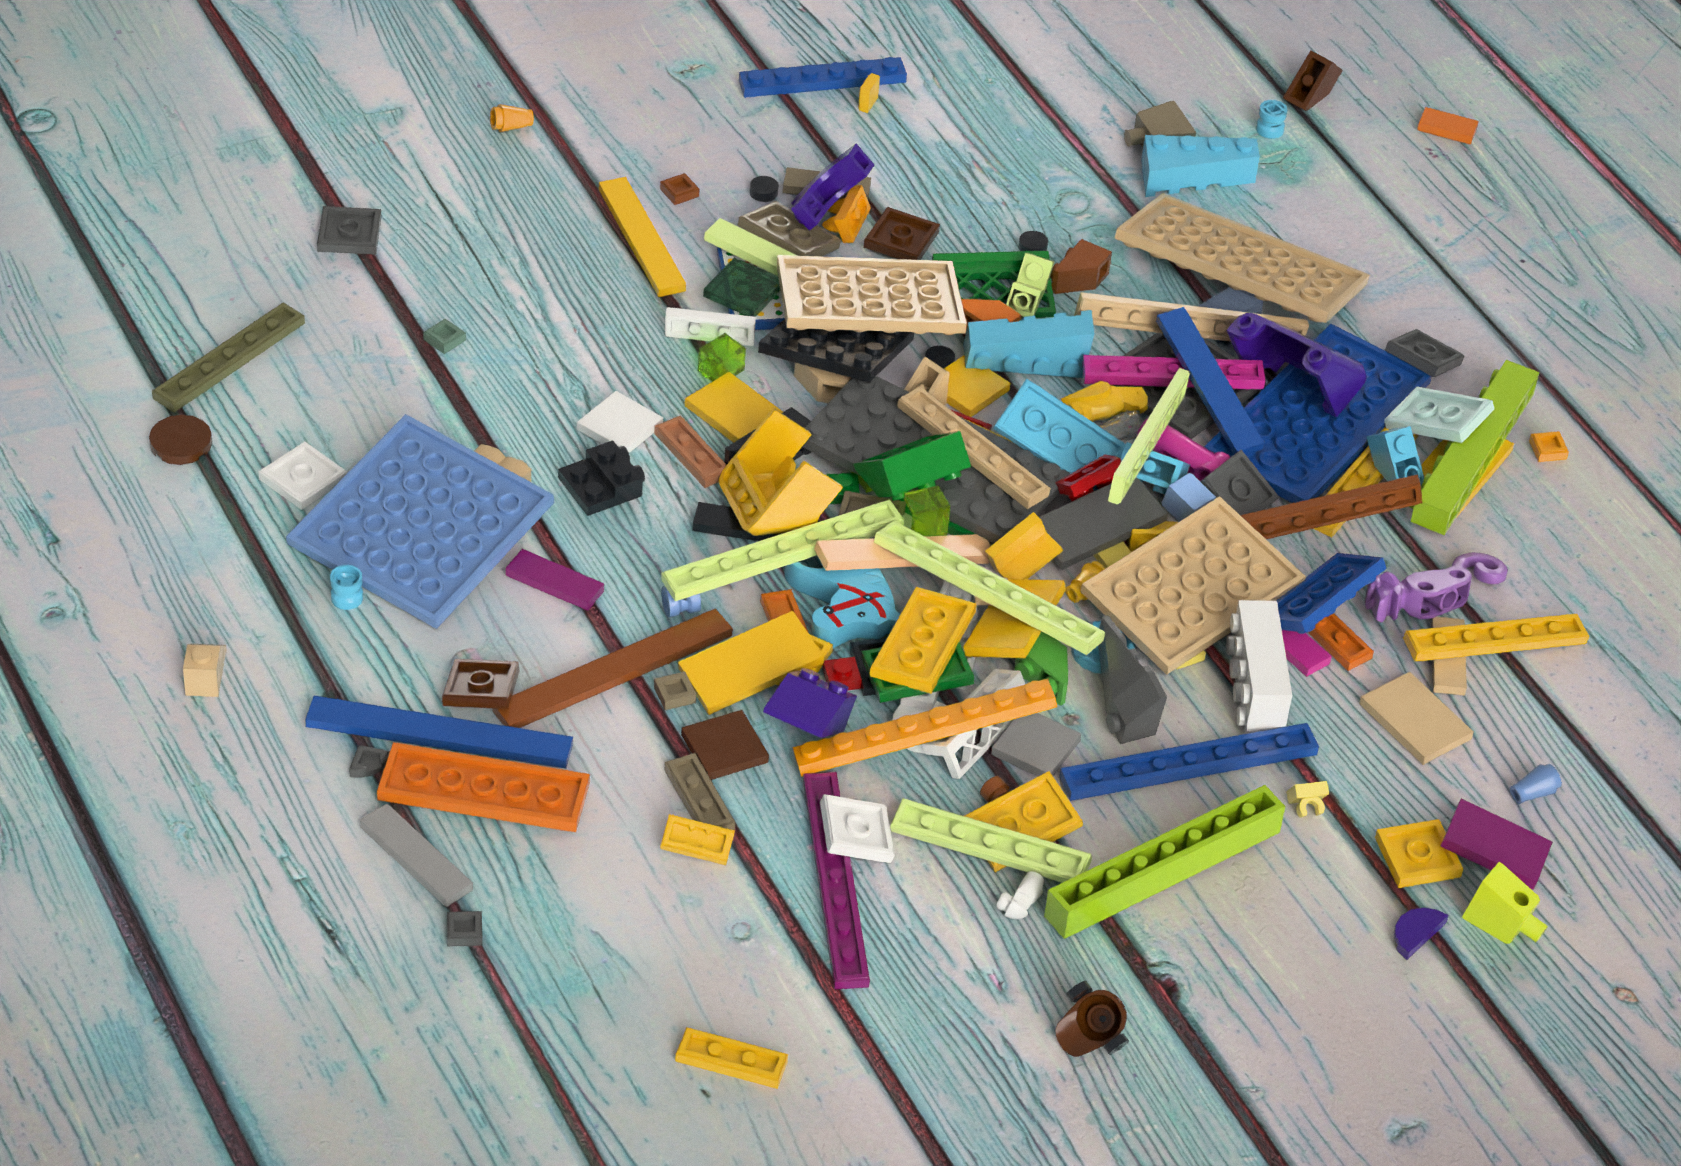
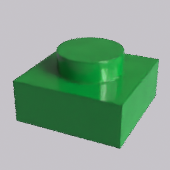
(849, 483)

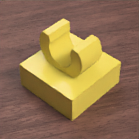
(1308, 794)

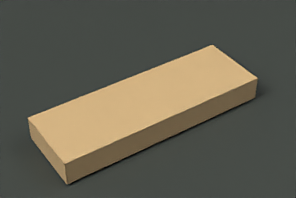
(1449, 673)

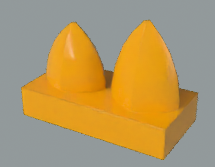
(850, 214)

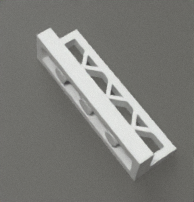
(948, 746)

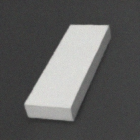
(709, 325)

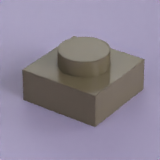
(675, 690)

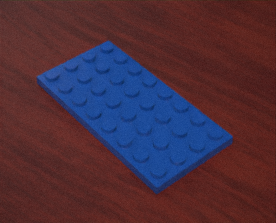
(1304, 443)

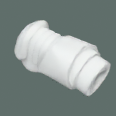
(1027, 893)

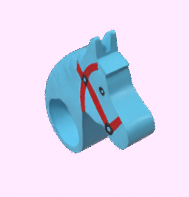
(857, 598)

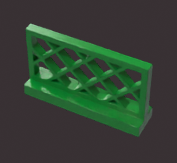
(991, 268)

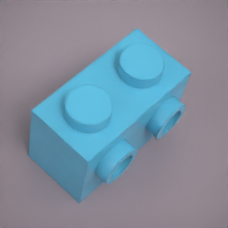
(1160, 470)

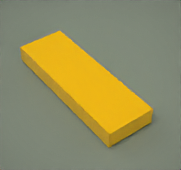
(731, 1057)

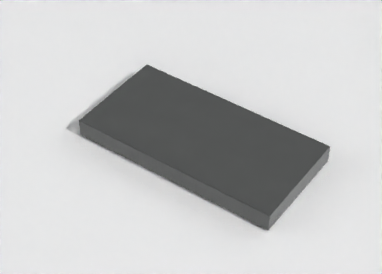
(1095, 524)

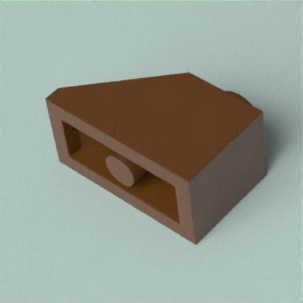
(1312, 81)

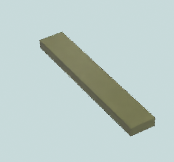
(228, 357)

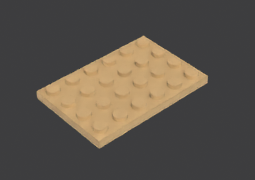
(870, 294)
(1187, 582)

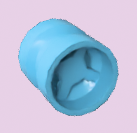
(1271, 119)
(346, 587)

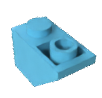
(1395, 454)

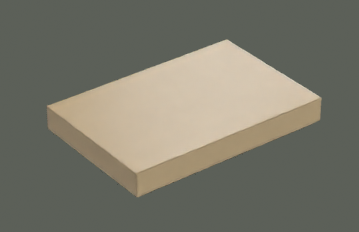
(1416, 718)

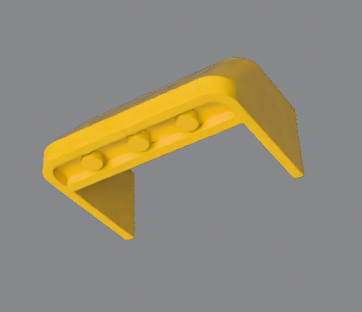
(767, 488)

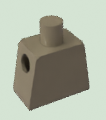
(1159, 120)

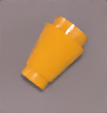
(509, 117)

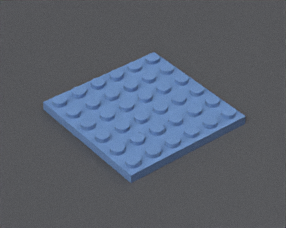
(421, 520)

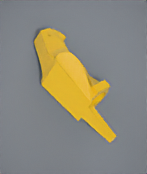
(1105, 401)

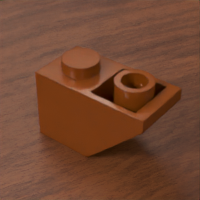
(1081, 268)

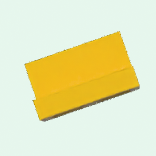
(1023, 549)

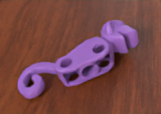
(1432, 589)

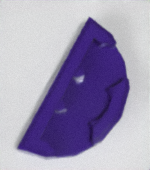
(1416, 928)

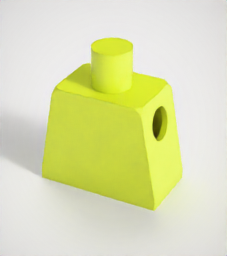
(1505, 907)

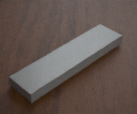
(416, 855)

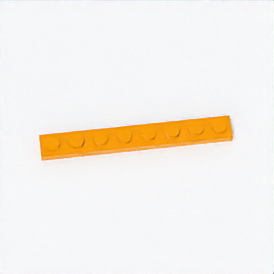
(925, 727)

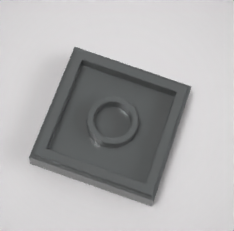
(349, 230)
(1424, 353)
(1240, 485)

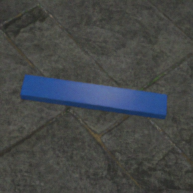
(1209, 381)

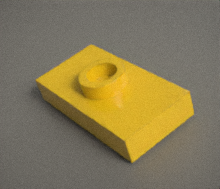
(697, 839)

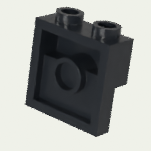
(603, 478)

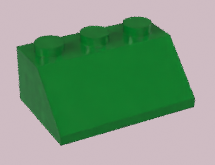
(915, 465)

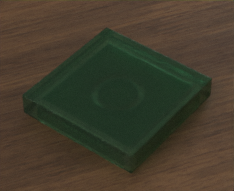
(743, 287)

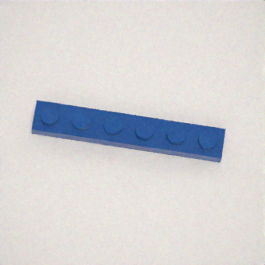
(820, 77)

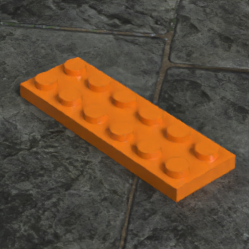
(483, 787)

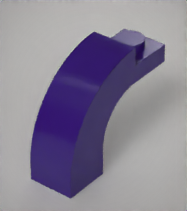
(830, 185)

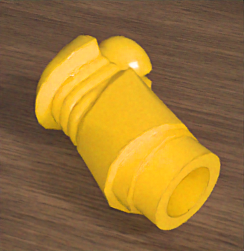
(1087, 571)

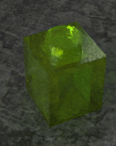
(720, 357)

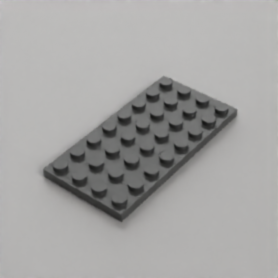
(867, 422)

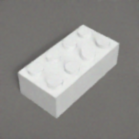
(1259, 666)

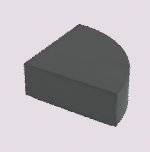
(368, 761)

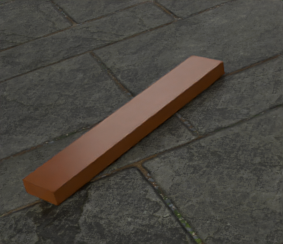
(1336, 507)

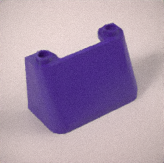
(1275, 344)

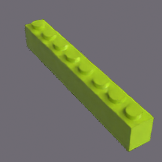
(1465, 462)
(1163, 861)

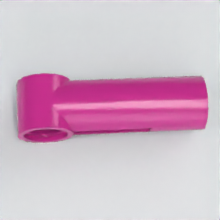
(1180, 447)

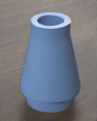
(1540, 782)

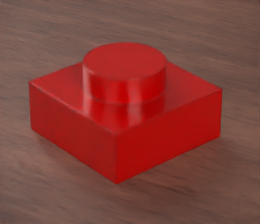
(843, 671)

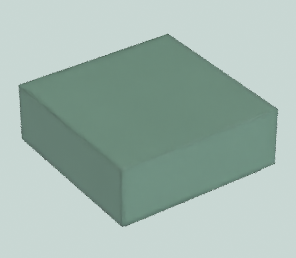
(444, 336)

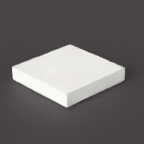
(619, 420)
(302, 475)
(857, 828)

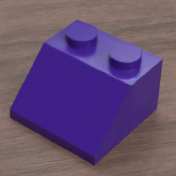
(811, 703)

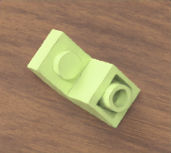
(1030, 284)

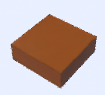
(679, 189)

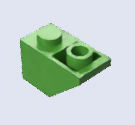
(1047, 660)

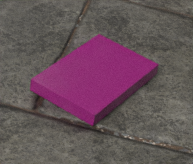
(1492, 839)

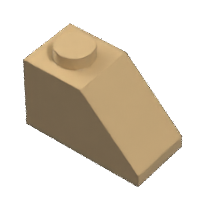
(203, 669)

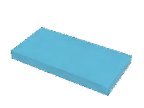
(1054, 430)

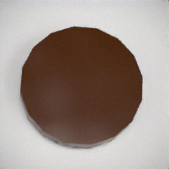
(180, 439)

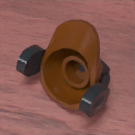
(1092, 1022)

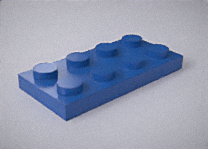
(1326, 590)

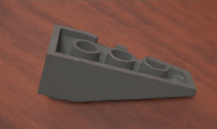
(1130, 690)

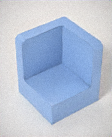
(1186, 497)

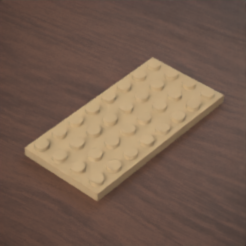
(1242, 257)

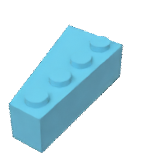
(1197, 162)
(1031, 345)

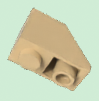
(820, 383)

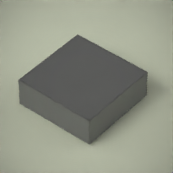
(464, 928)

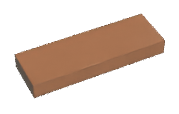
(691, 450)

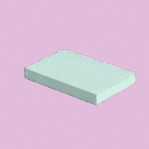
(1440, 414)

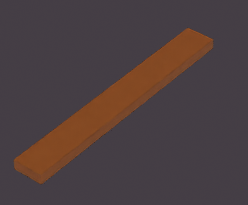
(614, 669)

